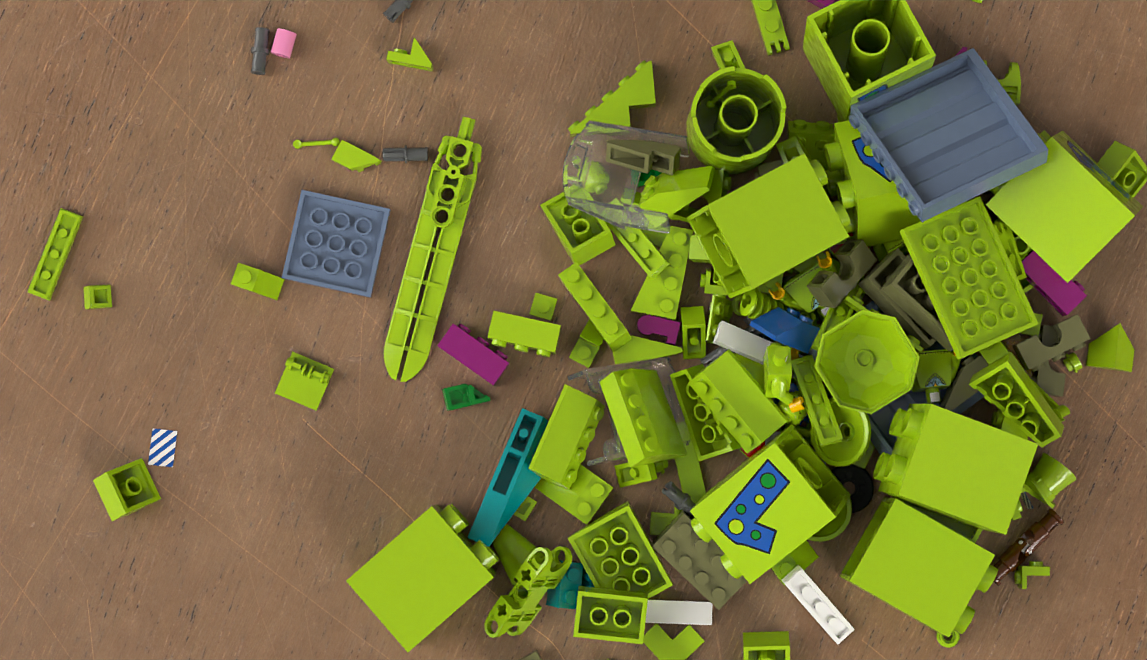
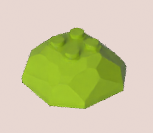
(866, 361)

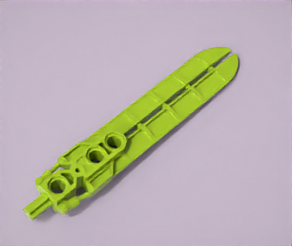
(443, 257)

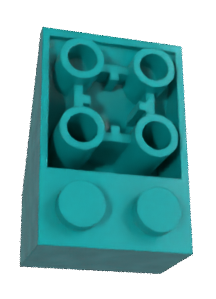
(567, 590)

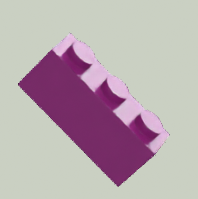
(1051, 285)
(474, 353)

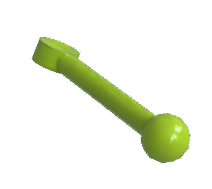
(730, 85)
(298, 144)

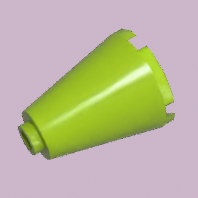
(513, 550)

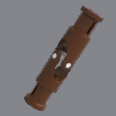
(1020, 550)

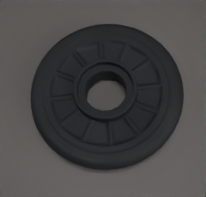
(863, 485)

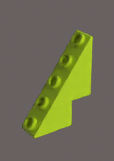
(632, 94)

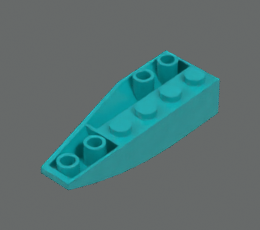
(511, 480)

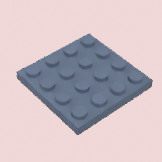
(336, 243)

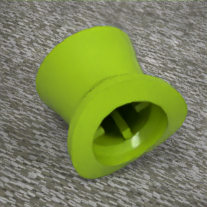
(1048, 480)

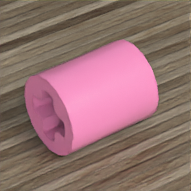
(283, 43)

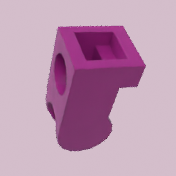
(659, 326)

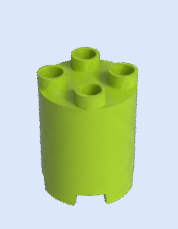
(742, 123)

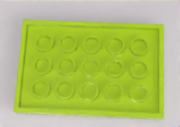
(969, 277)

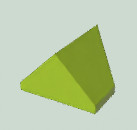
(1111, 351)

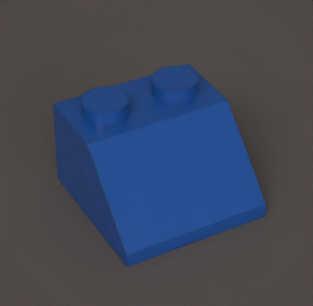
(787, 328)

